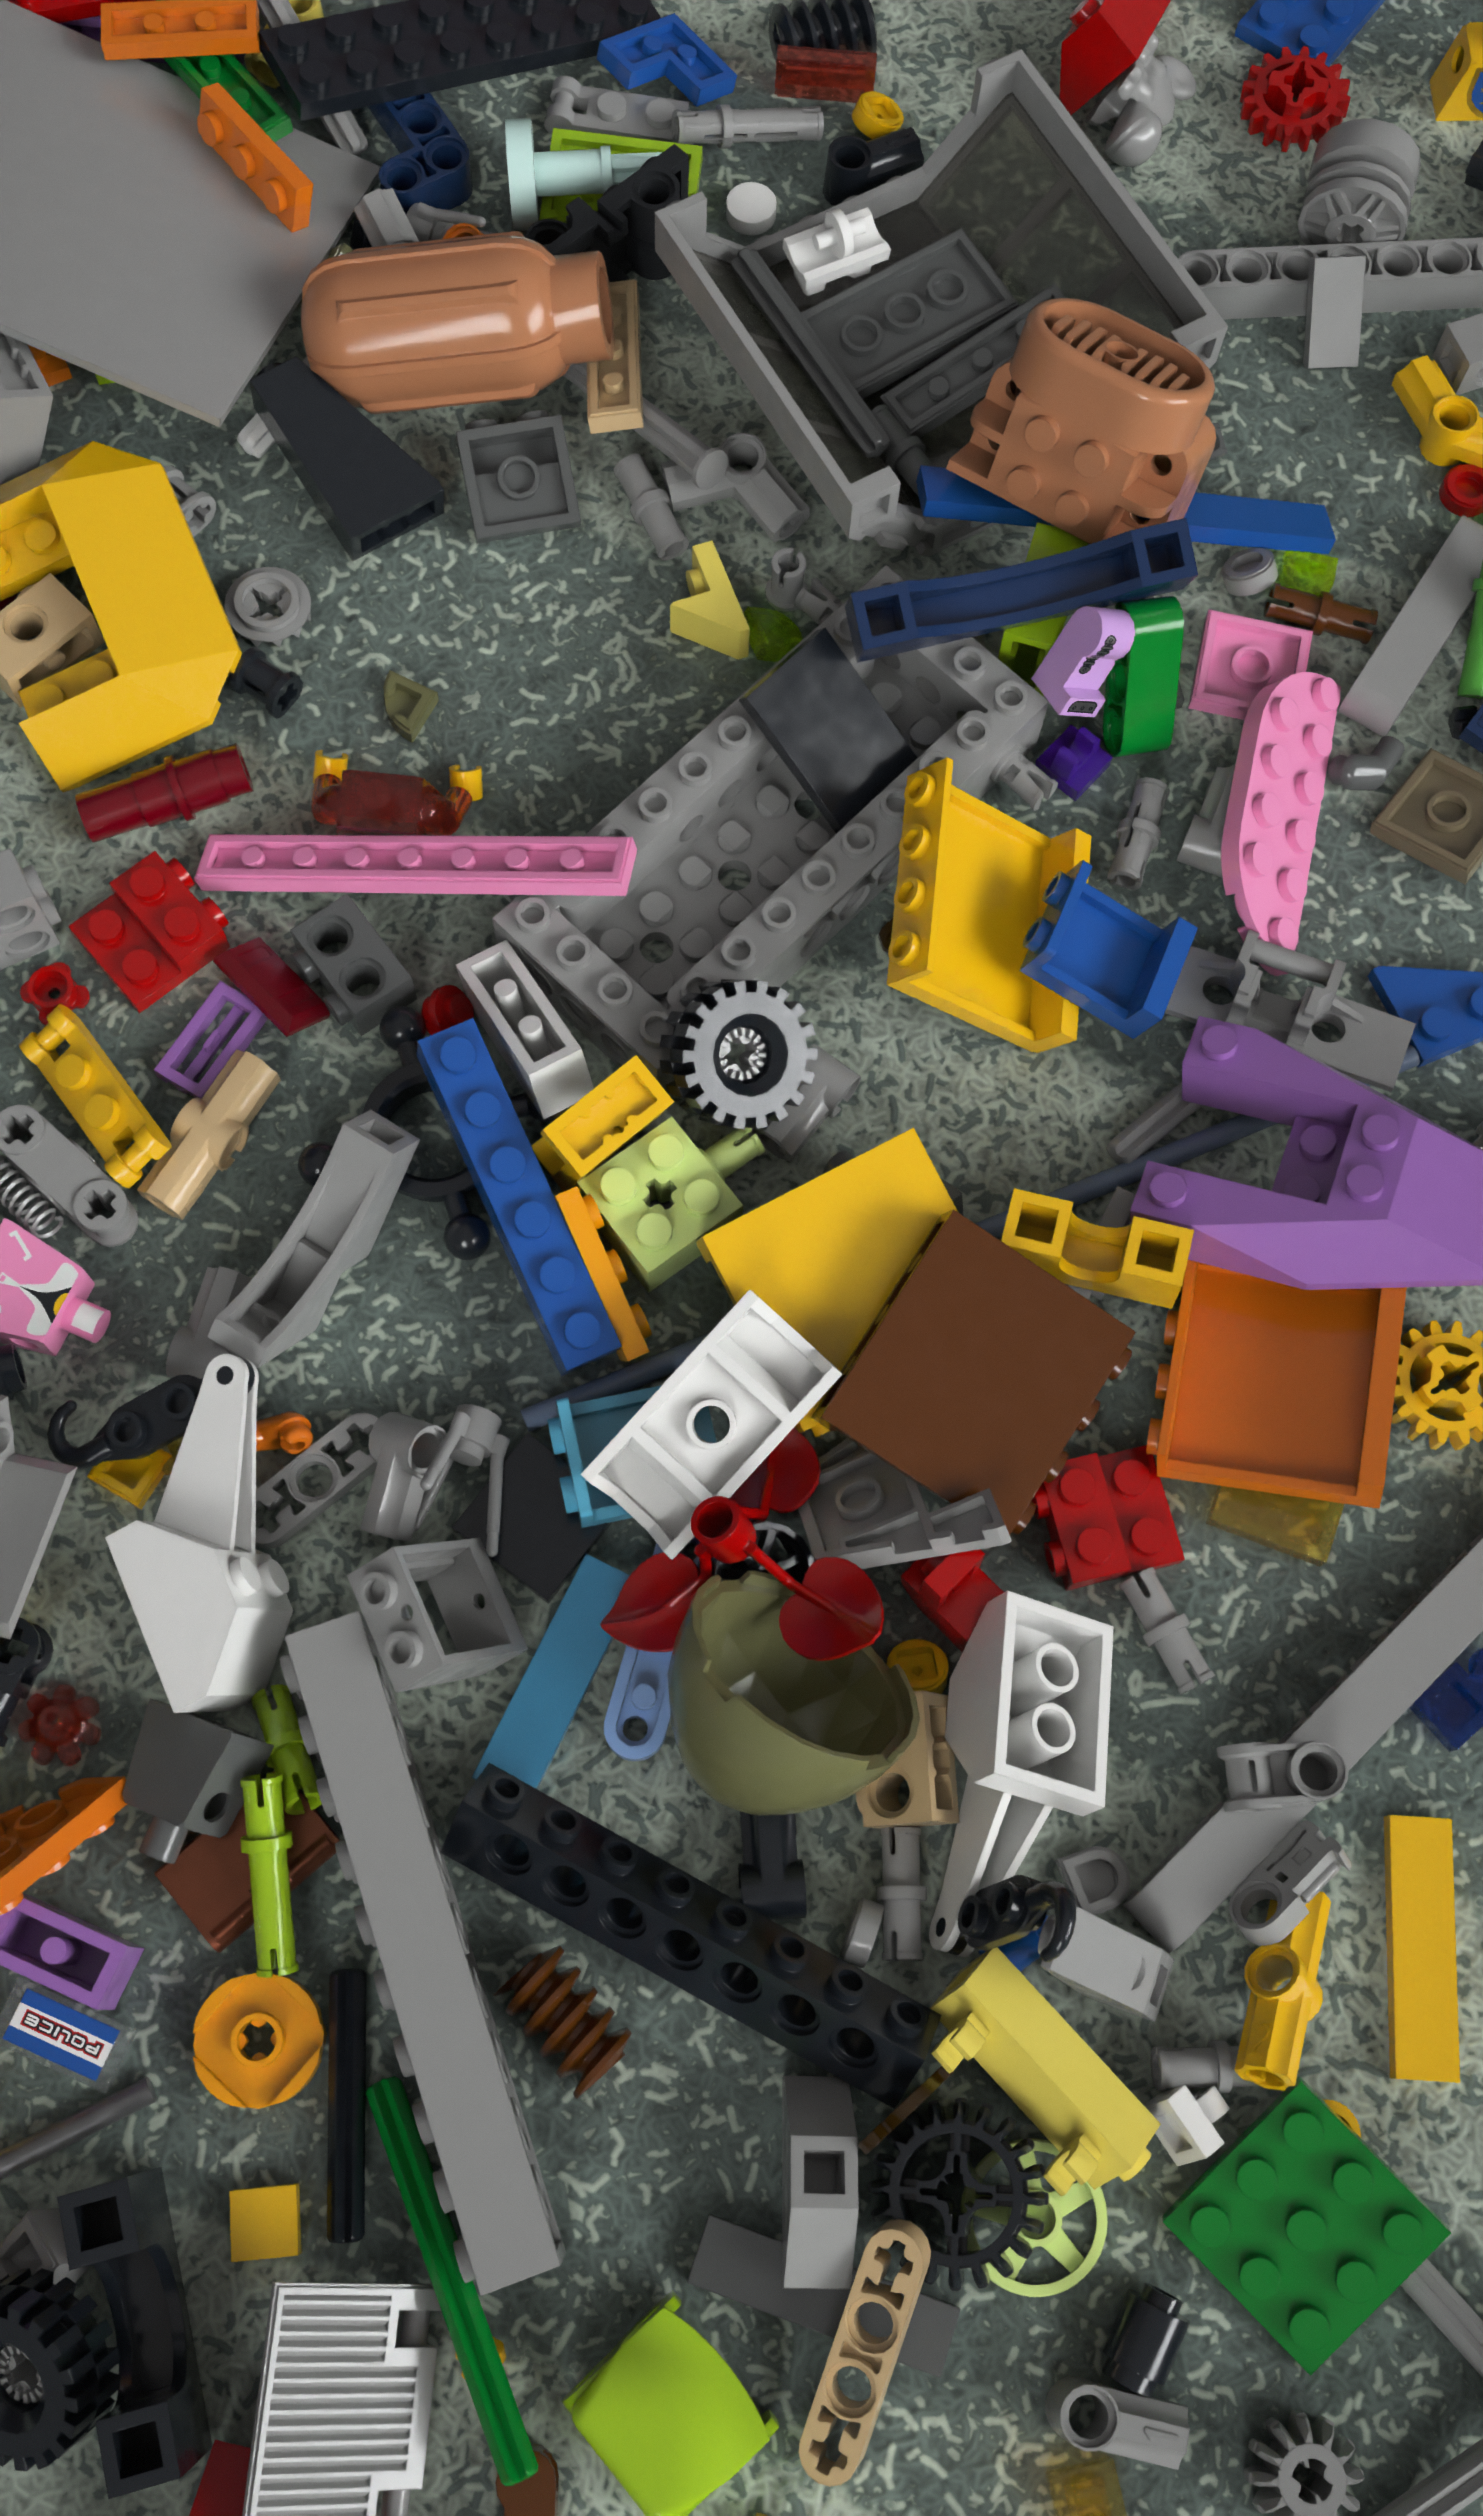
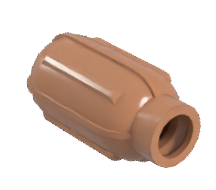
(454, 321)

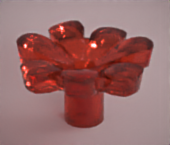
(67, 1732)

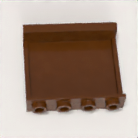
(977, 1371)

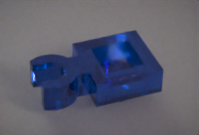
(1454, 1703)

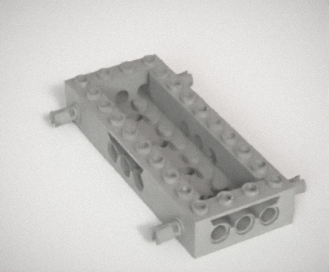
(733, 807)

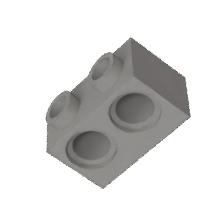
(24, 912)

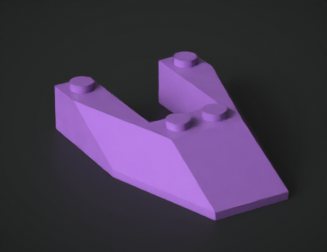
(1360, 1189)

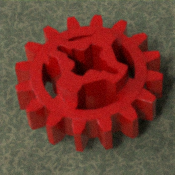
(1270, 93)

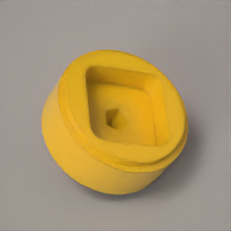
(877, 114)
(922, 1663)

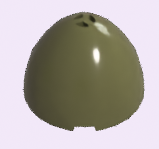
(769, 1724)

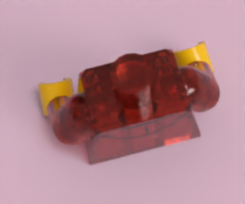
(390, 802)

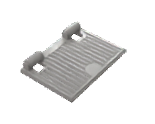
(341, 2401)

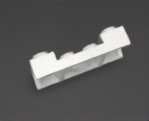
(751, 1370)

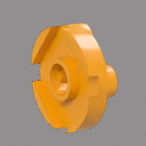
(221, 2041)

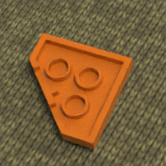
(41, 1838)

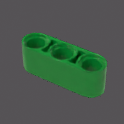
(1145, 681)

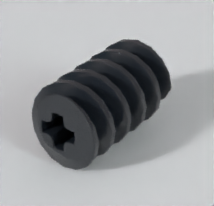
(823, 25)

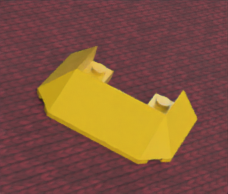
(150, 597)

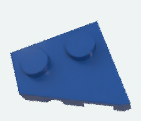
(1440, 1002)

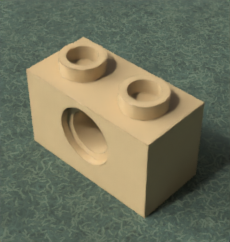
(63, 632)

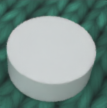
(751, 208)

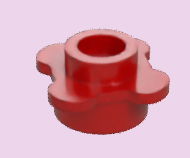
(52, 978)

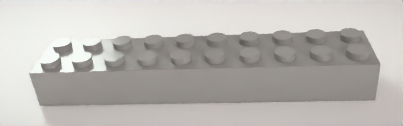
(425, 1956)

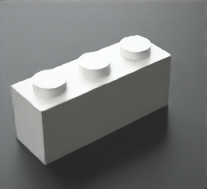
(525, 1029)

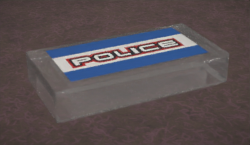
(65, 2034)

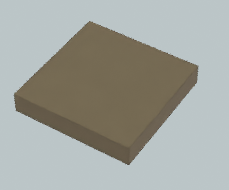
(1437, 816)

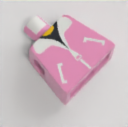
(43, 1295)

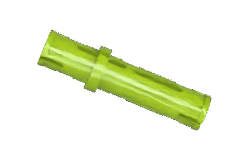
(266, 1848)

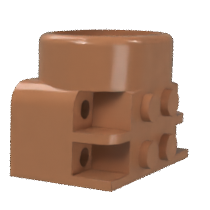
(1092, 423)

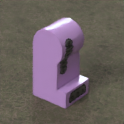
(1083, 659)

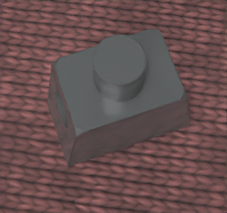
(188, 1776)

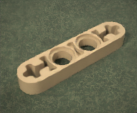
(861, 2350)

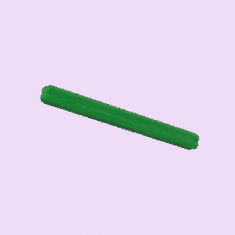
(457, 2299)

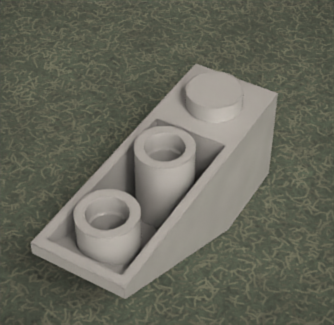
(1110, 1965)

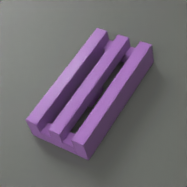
(195, 1029)

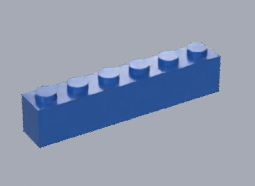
(517, 1196)

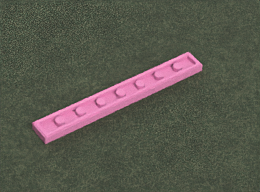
(418, 864)

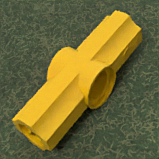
(1279, 2019)

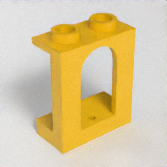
(601, 1123)

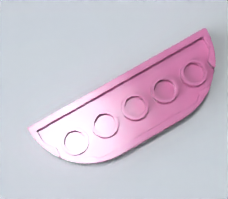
(1278, 804)

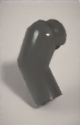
(1366, 771)

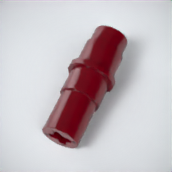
(165, 792)

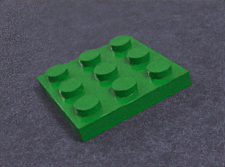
(1305, 2225)

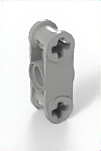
(66, 1176)

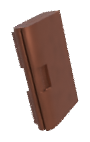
(214, 1875)

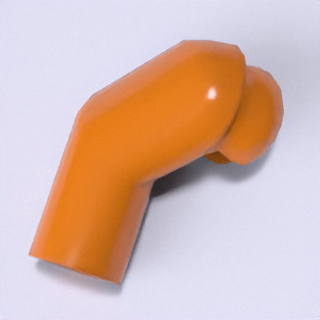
(284, 1431)

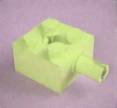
(671, 1169)

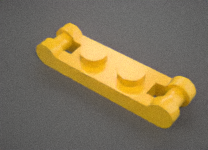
(96, 1096)

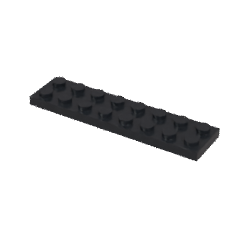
(434, 46)

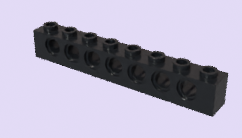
(692, 1935)

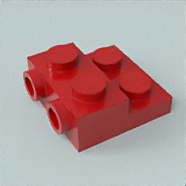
(152, 930)
(1107, 1519)

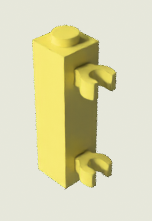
(1045, 2072)

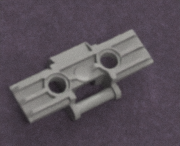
(1371, 1039)

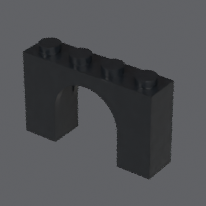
(160, 2407)

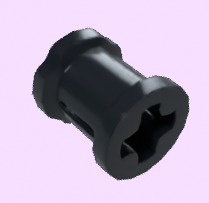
(266, 682)

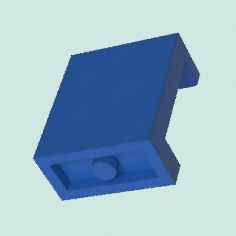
(1105, 954)

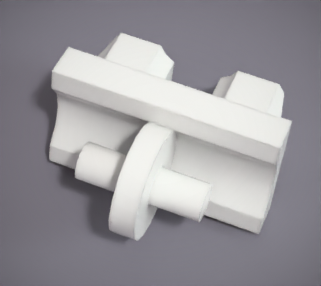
(835, 249)

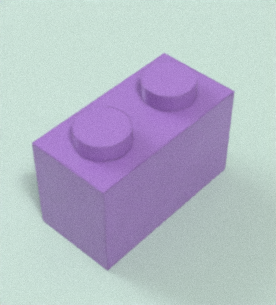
(66, 1953)

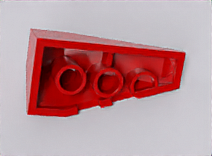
(1103, 44)

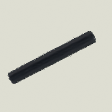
(346, 2106)

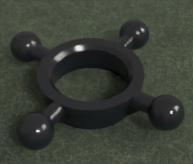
(466, 1233)

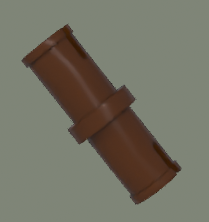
(1320, 613)

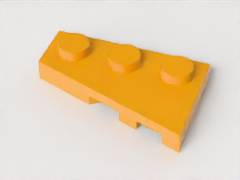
(605, 1271)

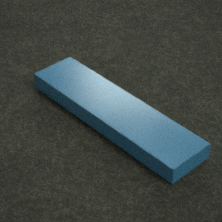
(556, 1676)

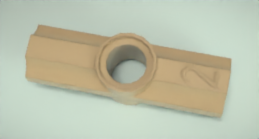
(209, 1133)

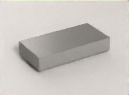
(1334, 311)

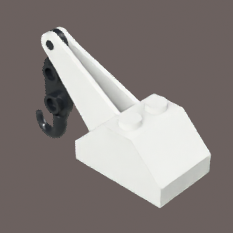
(193, 1575)
(1032, 1737)

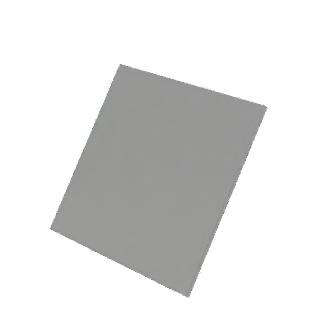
(134, 234)

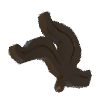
(904, 2110)

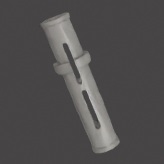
(729, 126)

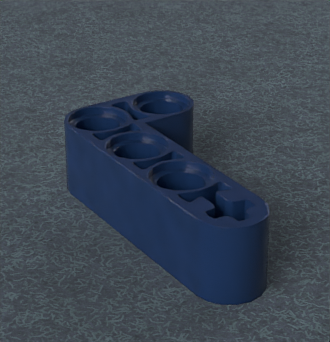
(432, 155)

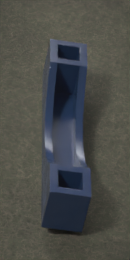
(974, 604)

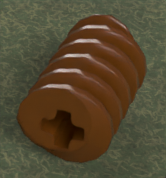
(565, 2018)

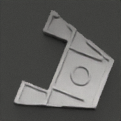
(880, 1518)

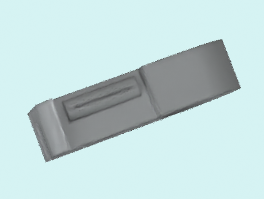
(1292, 1878)

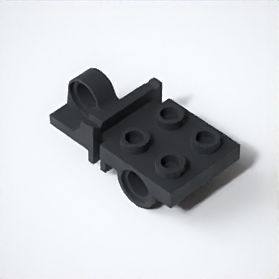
(624, 220)

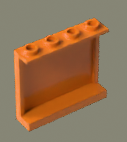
(1278, 1387)

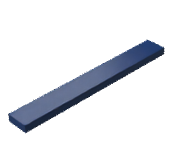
(1209, 516)

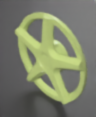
(1053, 2237)

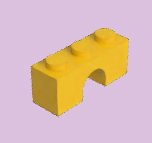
(1129, 1262)

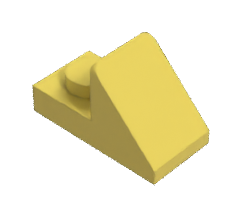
(713, 611)

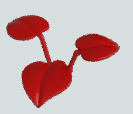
(826, 1617)

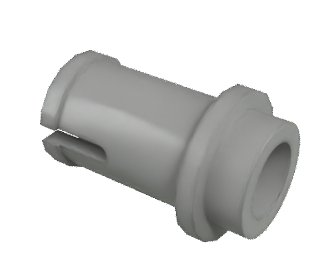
(786, 579)

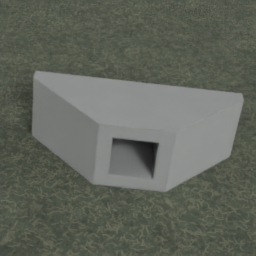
(818, 2183)

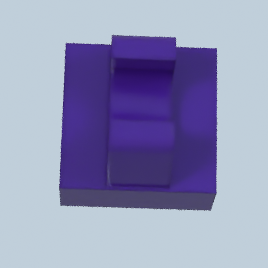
(1074, 761)

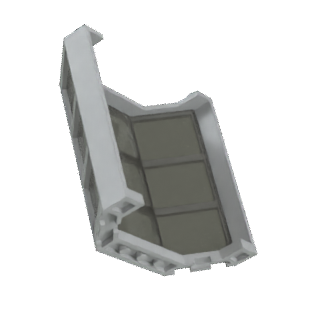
(1037, 212)

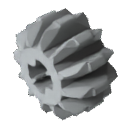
(1314, 2449)

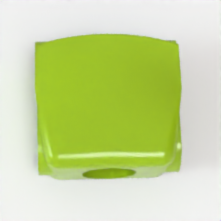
(668, 2414)

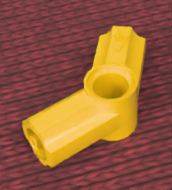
(1446, 421)

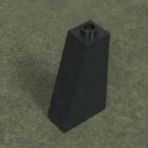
(345, 462)

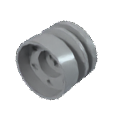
(1360, 184)

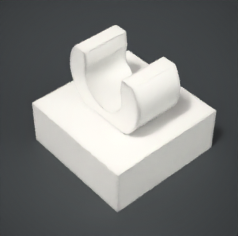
(1187, 2122)

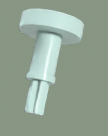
(558, 172)

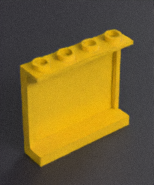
(964, 906)
(834, 1246)

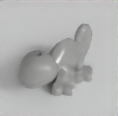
(1142, 104)

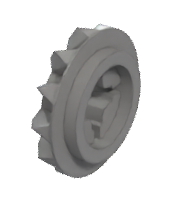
(271, 586)

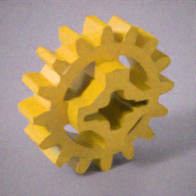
(1431, 1364)

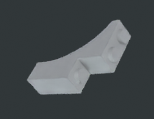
(324, 1240)

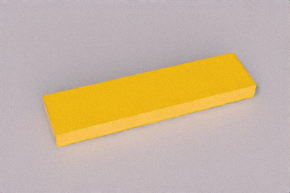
(1421, 1949)

